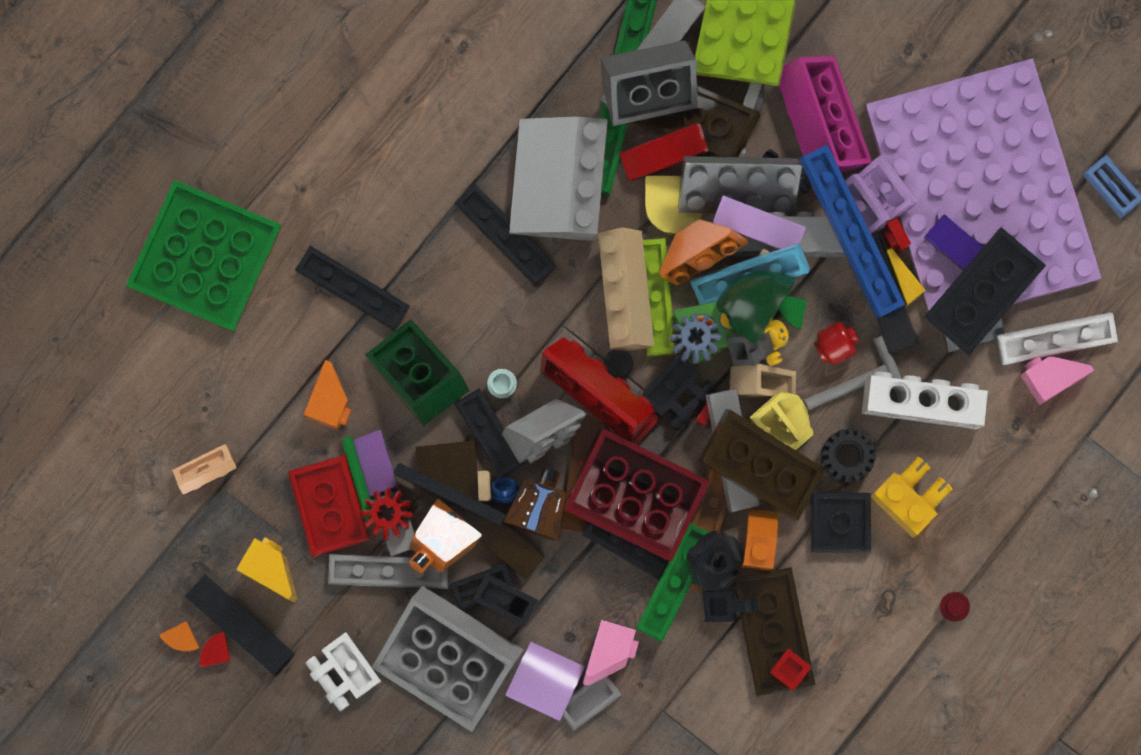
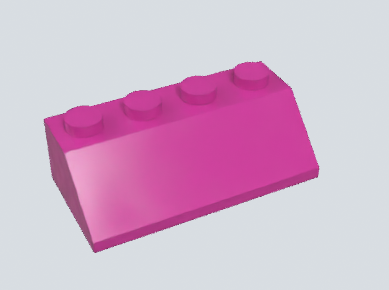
(823, 111)

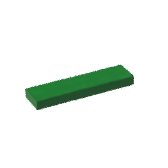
(670, 589)

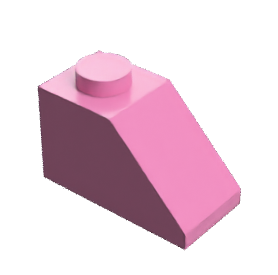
(1052, 376)
(610, 651)

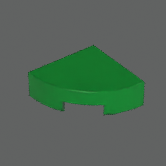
(793, 311)

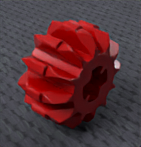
(391, 504)

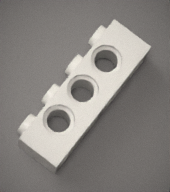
(878, 401)

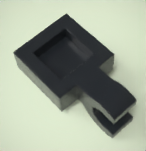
(724, 606)

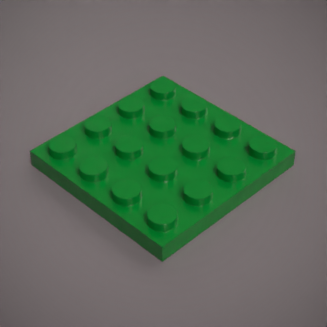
(204, 256)

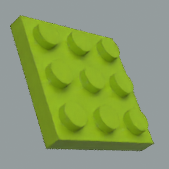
(744, 40)

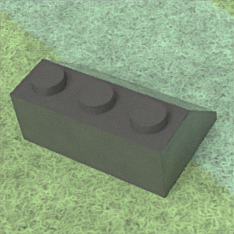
(649, 82)

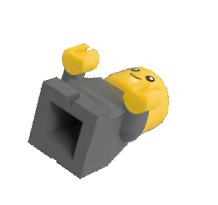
(747, 353)

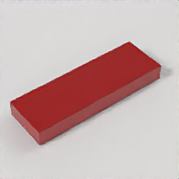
(664, 152)

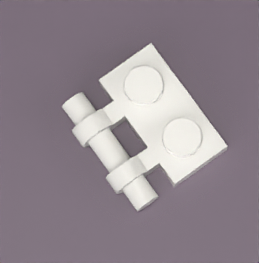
(351, 667)

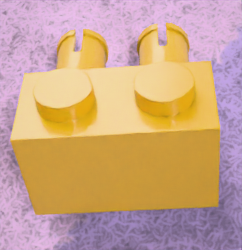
(904, 505)

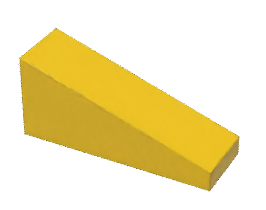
(907, 283)

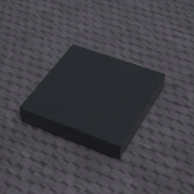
(840, 522)

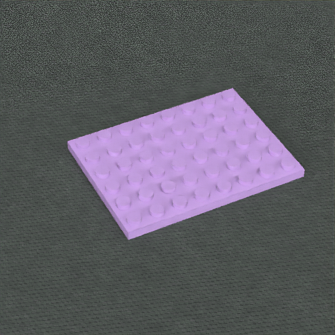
(987, 162)

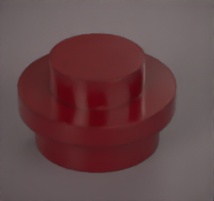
(954, 606)

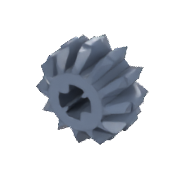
(684, 336)

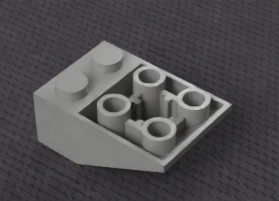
(541, 429)

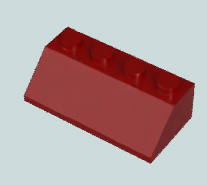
(596, 389)

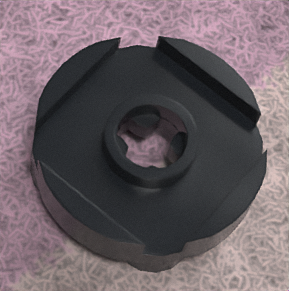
(702, 558)

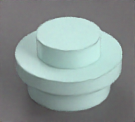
(502, 383)

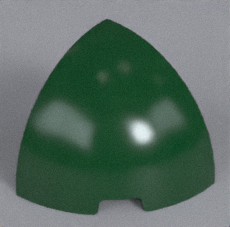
(754, 301)

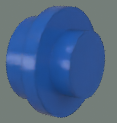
(504, 490)

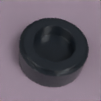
(618, 363)

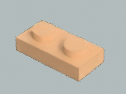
(204, 469)

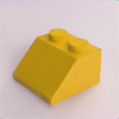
(269, 568)

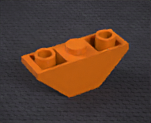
(698, 249)

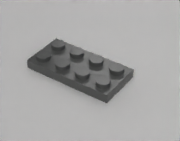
(758, 182)

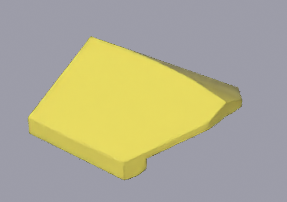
(785, 419)

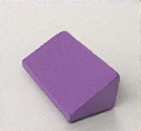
(375, 463)

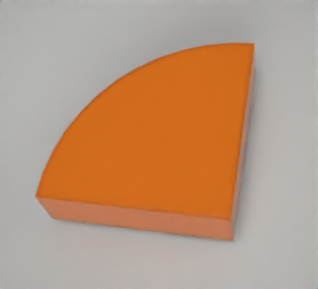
(181, 638)

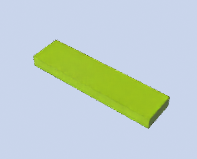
(659, 298)

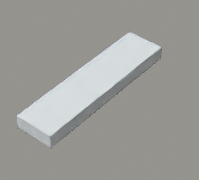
(1057, 338)

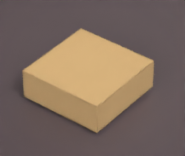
(484, 487)

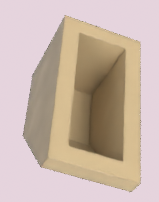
(761, 381)

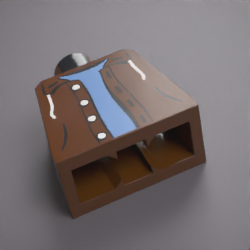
(539, 506)

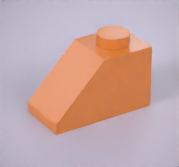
(328, 400)
(760, 540)

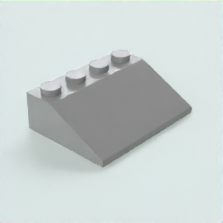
(558, 177)
(447, 658)

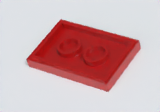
(328, 506)

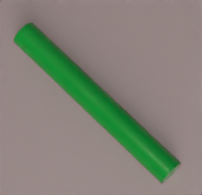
(356, 473)

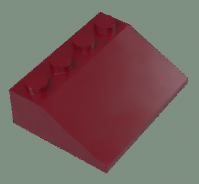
(635, 494)

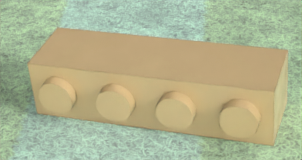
(626, 289)

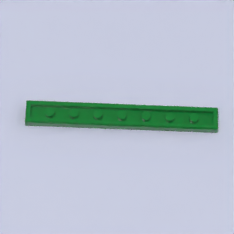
(633, 31)

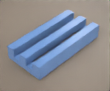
(1105, 194)

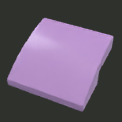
(879, 194)
(545, 681)

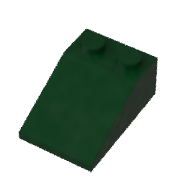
(418, 372)

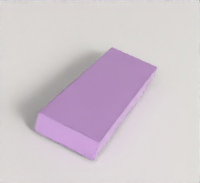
(757, 224)

